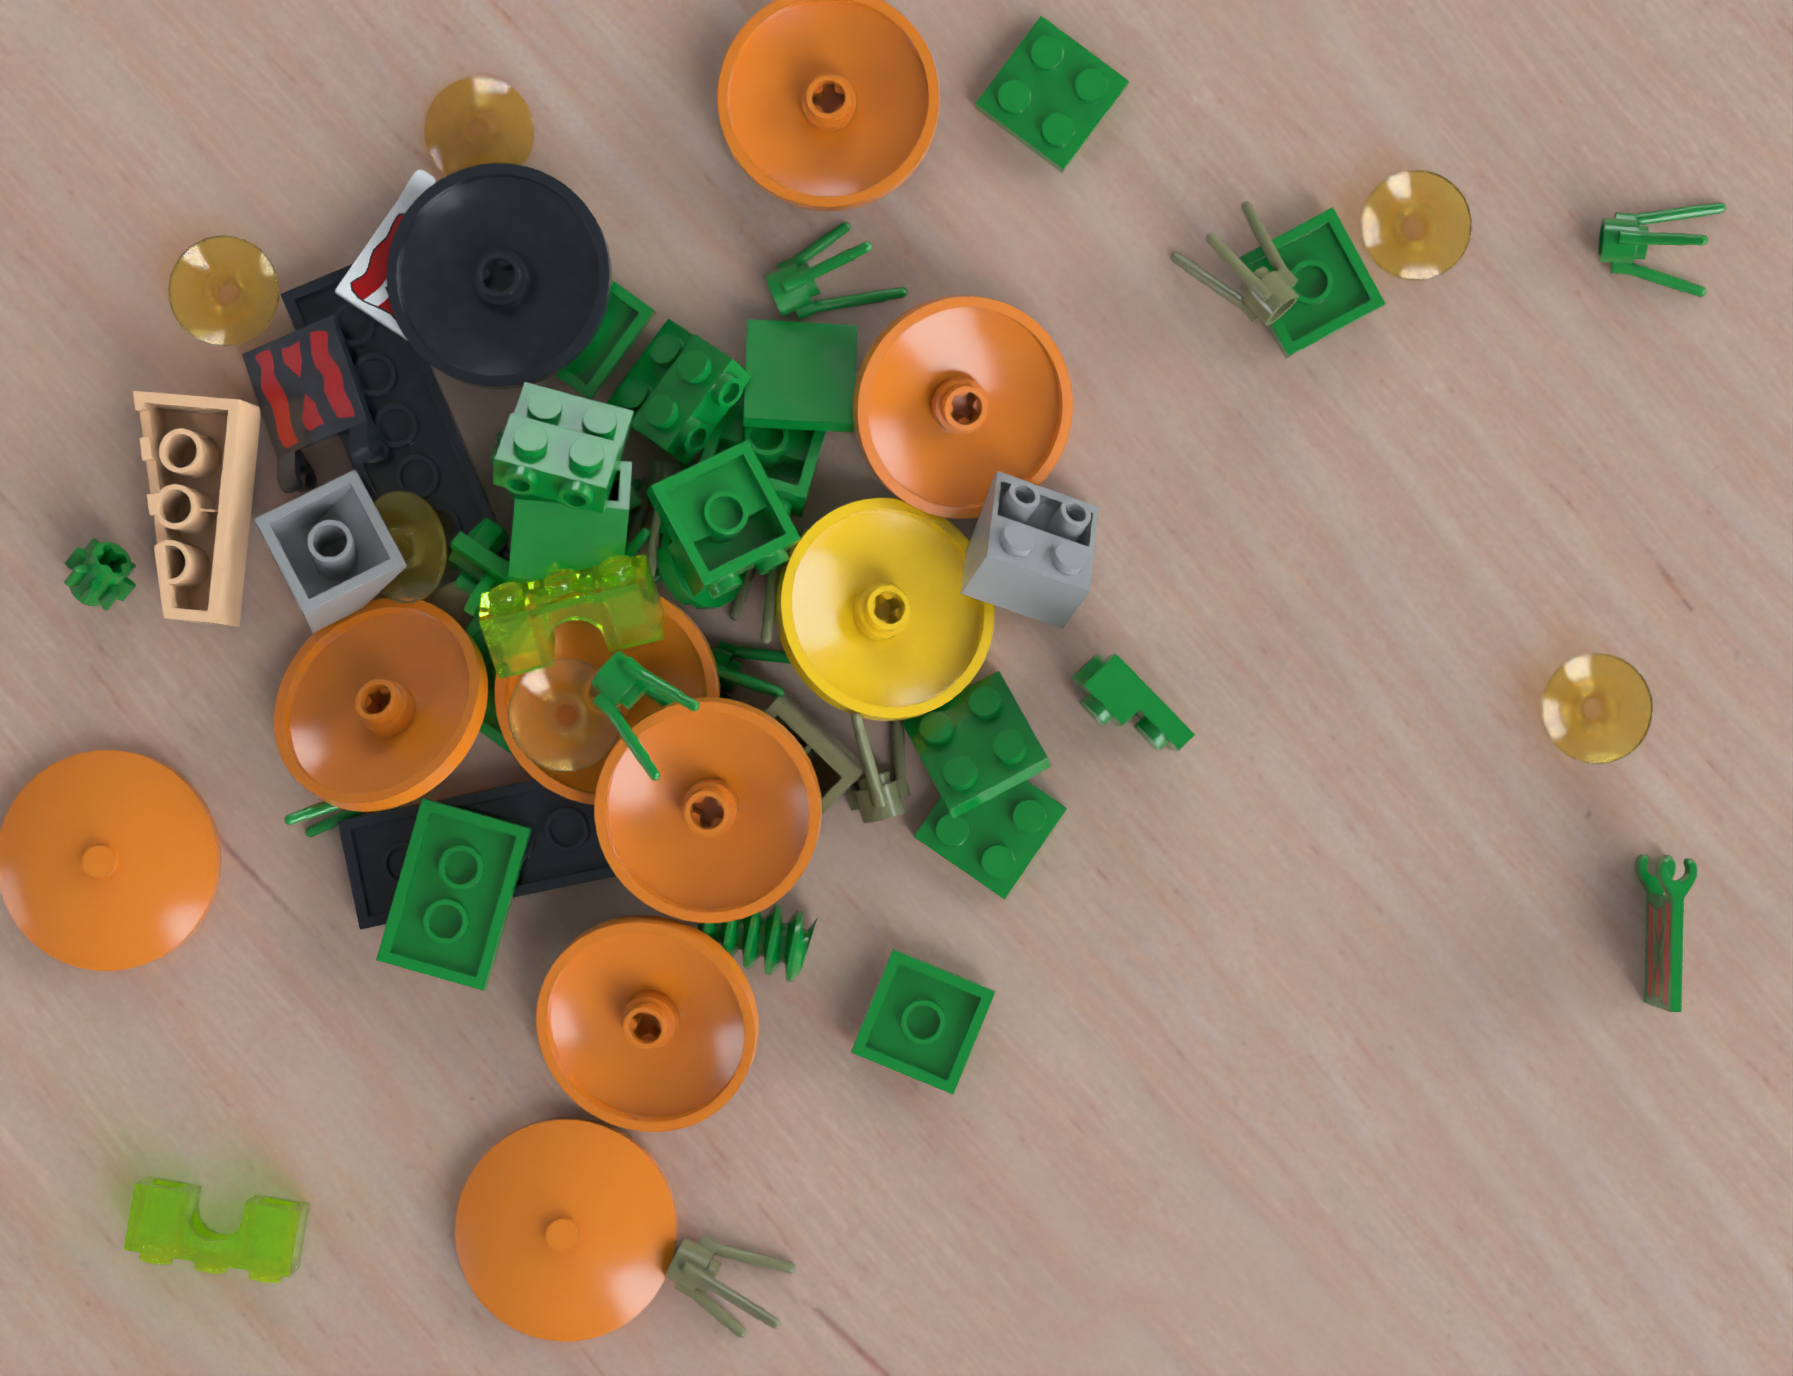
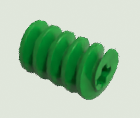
(766, 938)

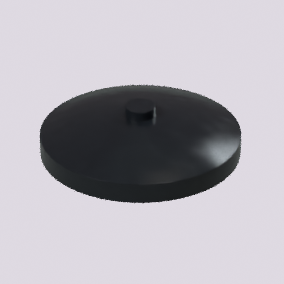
(499, 275)

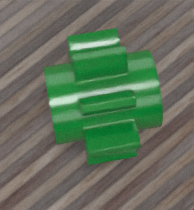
(100, 574)

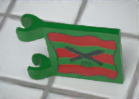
(1664, 929)

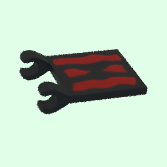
(309, 396)

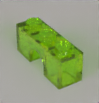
(612, 596)
(168, 1225)

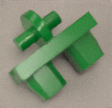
(479, 562)

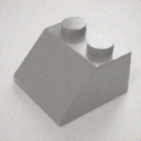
(332, 549)

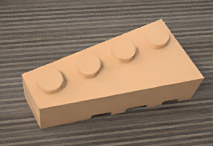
(201, 500)

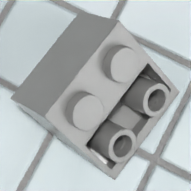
(1031, 551)

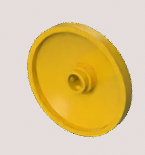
(880, 612)

